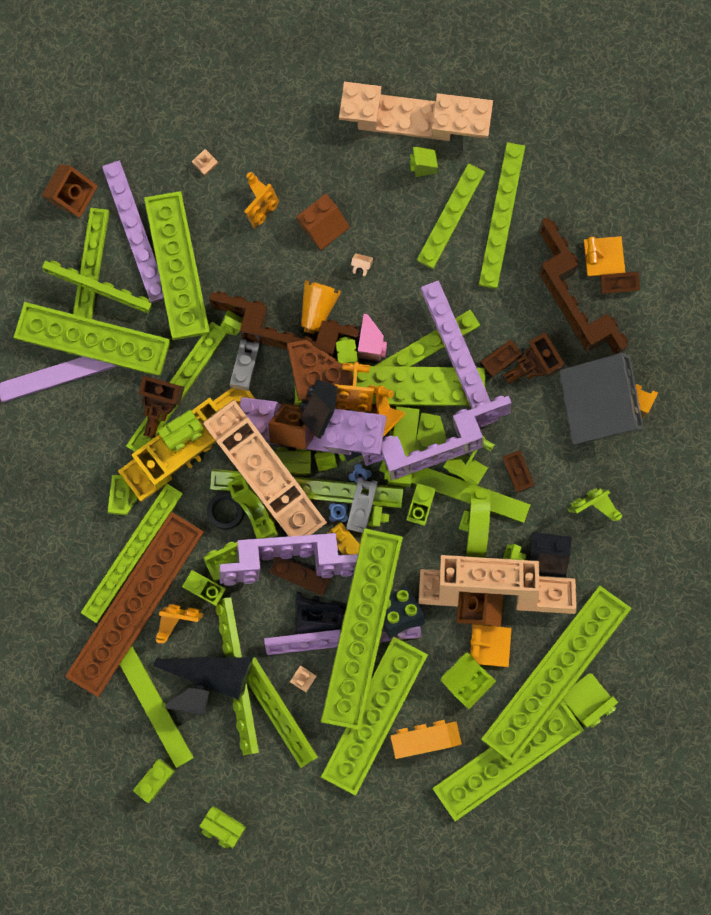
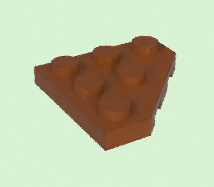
(311, 364)

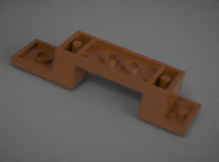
(553, 274)
(255, 321)

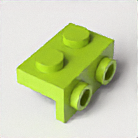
(224, 556)

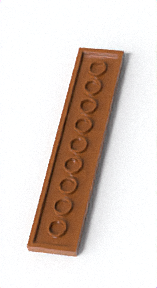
(134, 604)

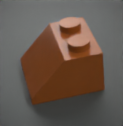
(69, 190)
(322, 222)
(288, 428)
(480, 609)

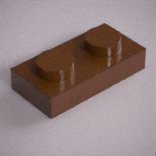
(619, 282)
(501, 358)
(518, 471)

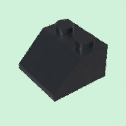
(318, 406)
(551, 552)
(188, 700)

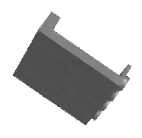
(601, 399)

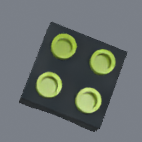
(402, 613)

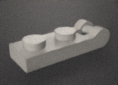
(244, 365)
(361, 505)

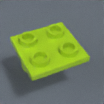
(467, 467)
(600, 500)

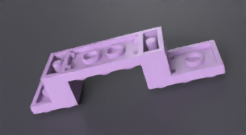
(344, 433)
(468, 440)
(321, 545)

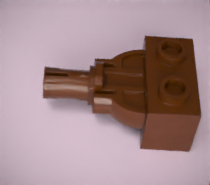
(537, 360)
(158, 401)

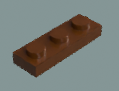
(299, 575)

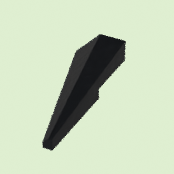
(317, 616)
(216, 673)

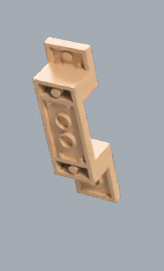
(415, 116)
(264, 471)
(497, 577)

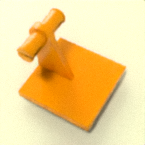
(265, 201)
(604, 256)
(352, 396)
(382, 407)
(169, 618)
(490, 645)

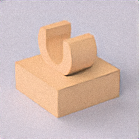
(204, 162)
(361, 261)
(303, 678)

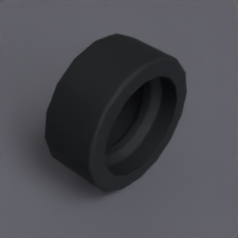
(221, 525)

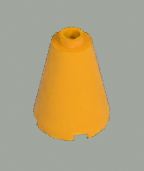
(317, 305)

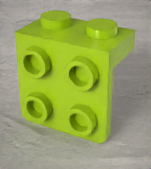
(467, 680)
(589, 701)

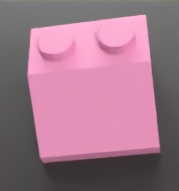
(371, 341)

